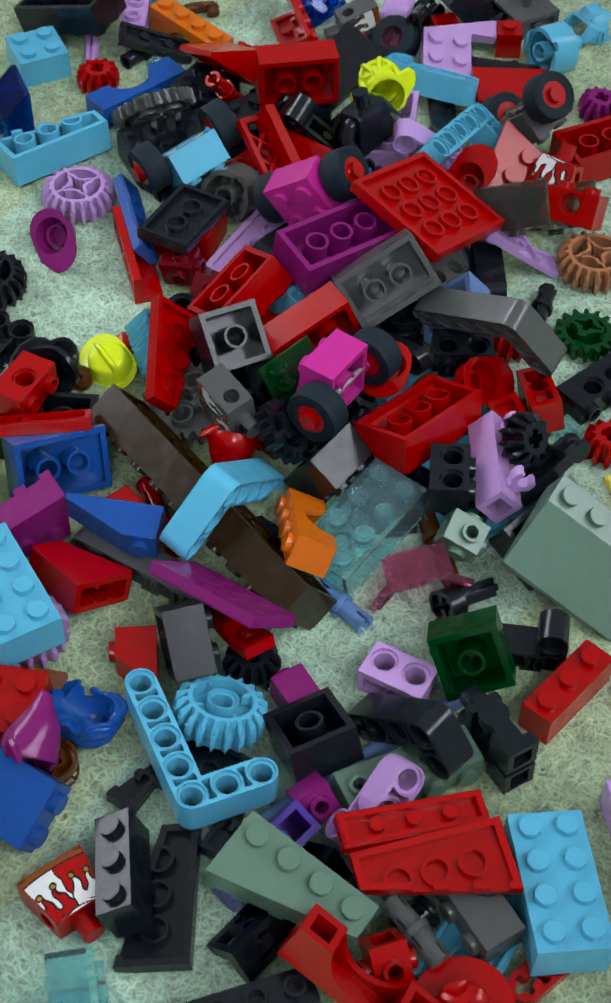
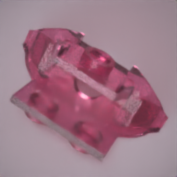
(416, 569)

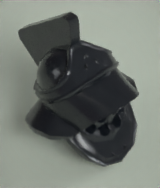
(59, 350)

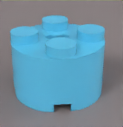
(553, 45)

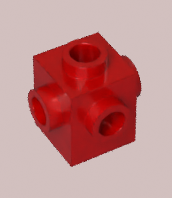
(388, 956)

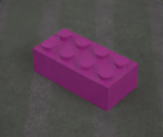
(328, 242)

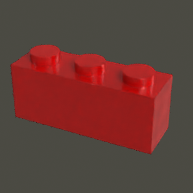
(565, 691)

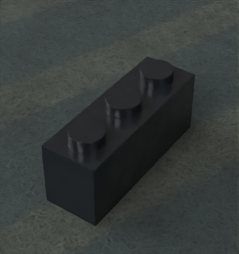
(123, 873)

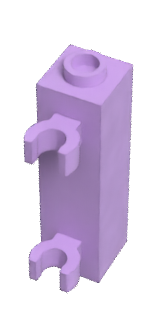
(496, 479)

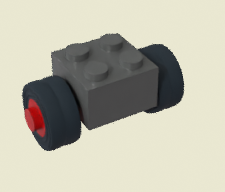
(543, 106)

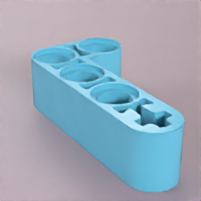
(438, 82)

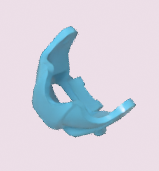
(596, 20)

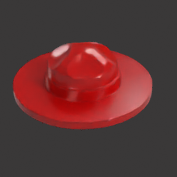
(466, 981)

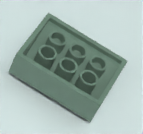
(568, 553)

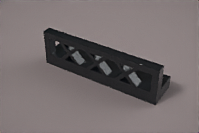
(261, 934)

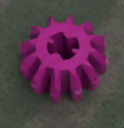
(594, 104)

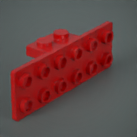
(294, 25)

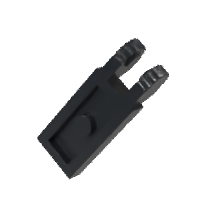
(558, 460)

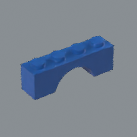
(107, 98)

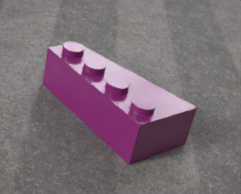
(37, 513)

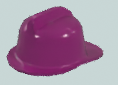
(50, 230)

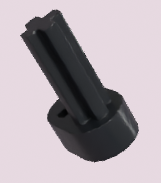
(455, 601)

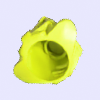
(386, 80)

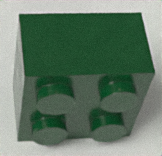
(471, 652)

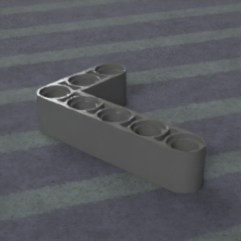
(494, 317)

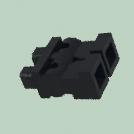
(501, 743)

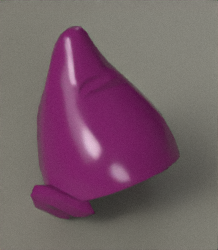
(35, 734)

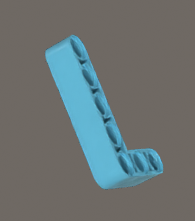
(472, 126)
(217, 490)
(159, 729)

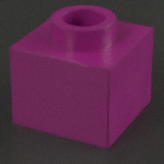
(314, 796)

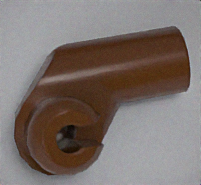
(208, 7)

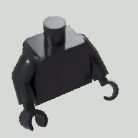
(367, 122)

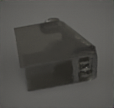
(527, 206)

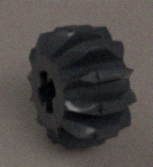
(524, 439)
(255, 670)

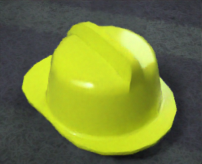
(109, 361)

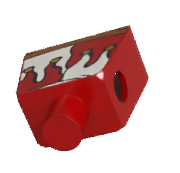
(557, 166)
(64, 896)

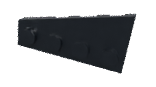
(174, 907)

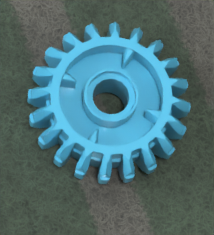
(220, 712)

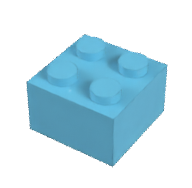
(38, 55)

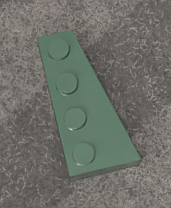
(284, 879)

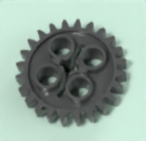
(153, 106)
(189, 417)

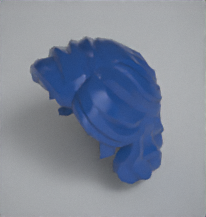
(85, 718)

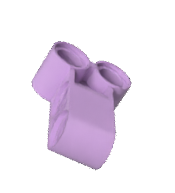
(412, 136)
(384, 787)

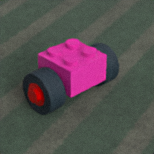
(309, 185)
(337, 375)

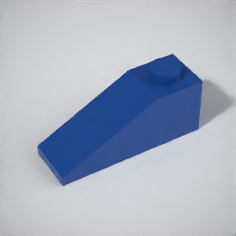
(124, 524)

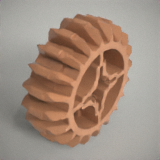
(586, 262)

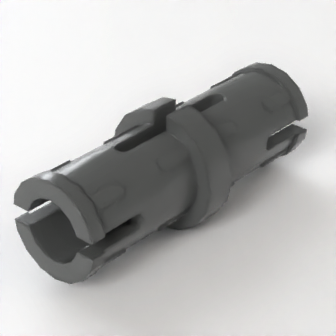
(415, 930)

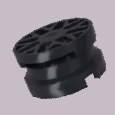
(403, 323)

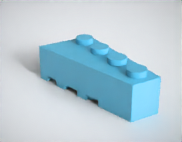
(53, 146)

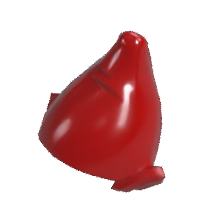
(229, 446)

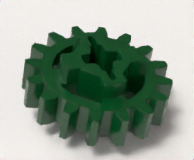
(585, 334)

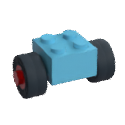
(192, 157)

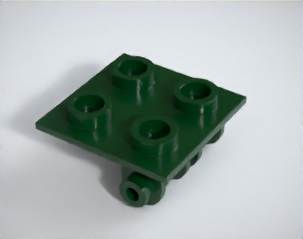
(282, 372)

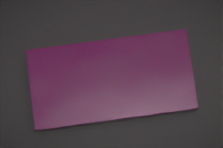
(222, 594)

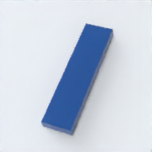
(134, 217)

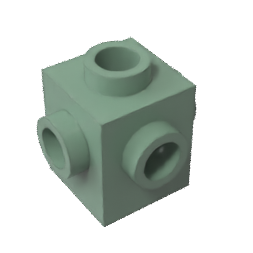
(463, 535)

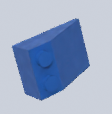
(74, 459)

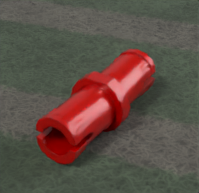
(223, 87)

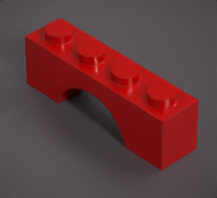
(321, 954)

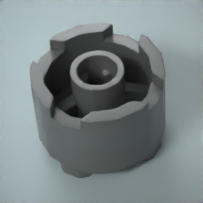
(235, 184)

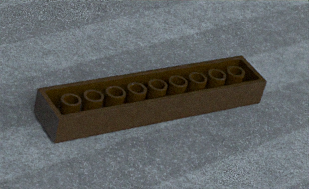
(238, 536)

